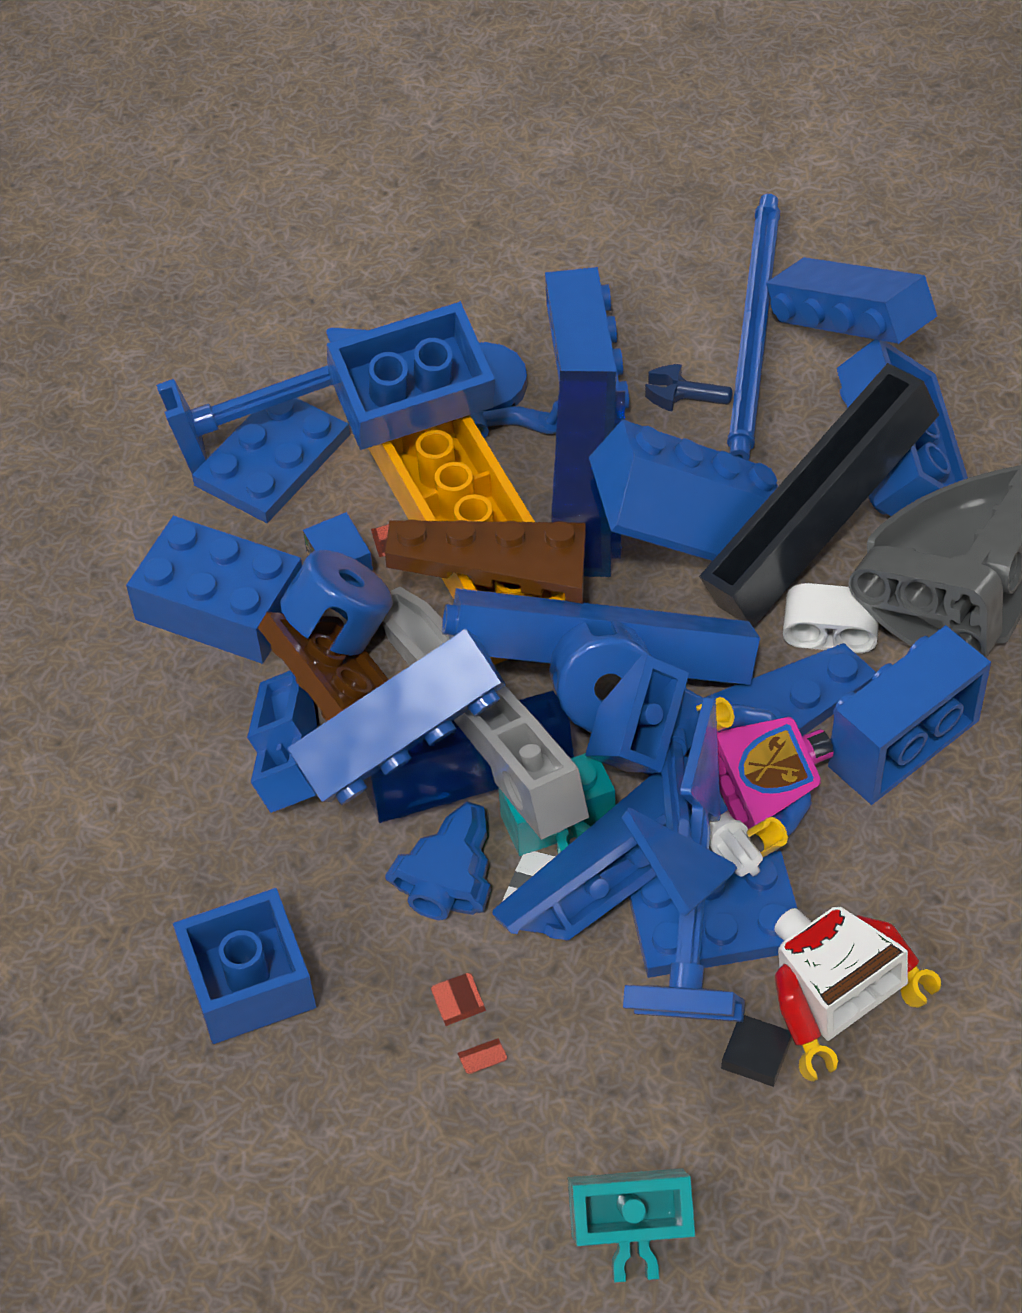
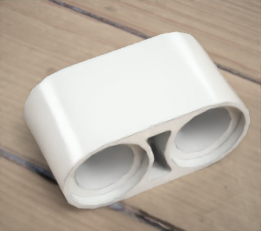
(827, 616)

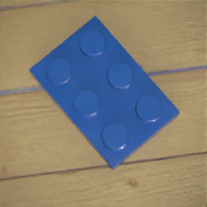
(271, 457)
(736, 918)

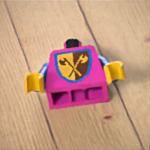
(767, 770)

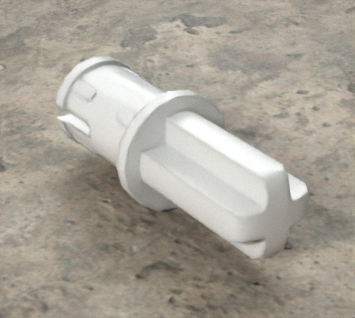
(731, 841)

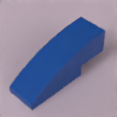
(280, 719)

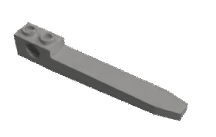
(522, 754)

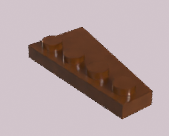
(508, 551)

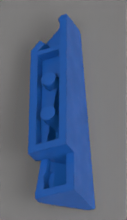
(589, 873)

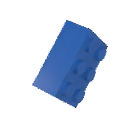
(410, 375)
(211, 587)
(908, 713)

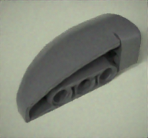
(949, 563)

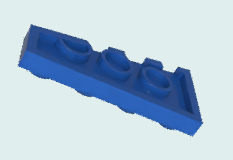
(804, 688)

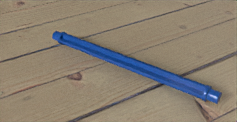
(753, 334)

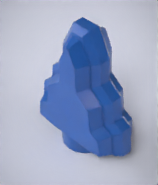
(446, 867)

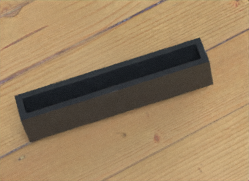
(820, 494)

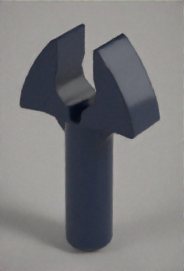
(679, 388)

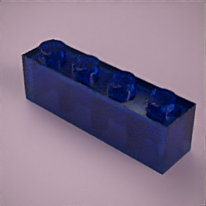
(453, 767)

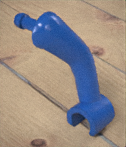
(529, 418)

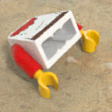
(838, 973)

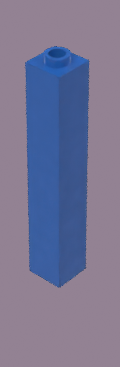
(533, 626)

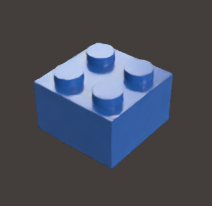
(245, 965)

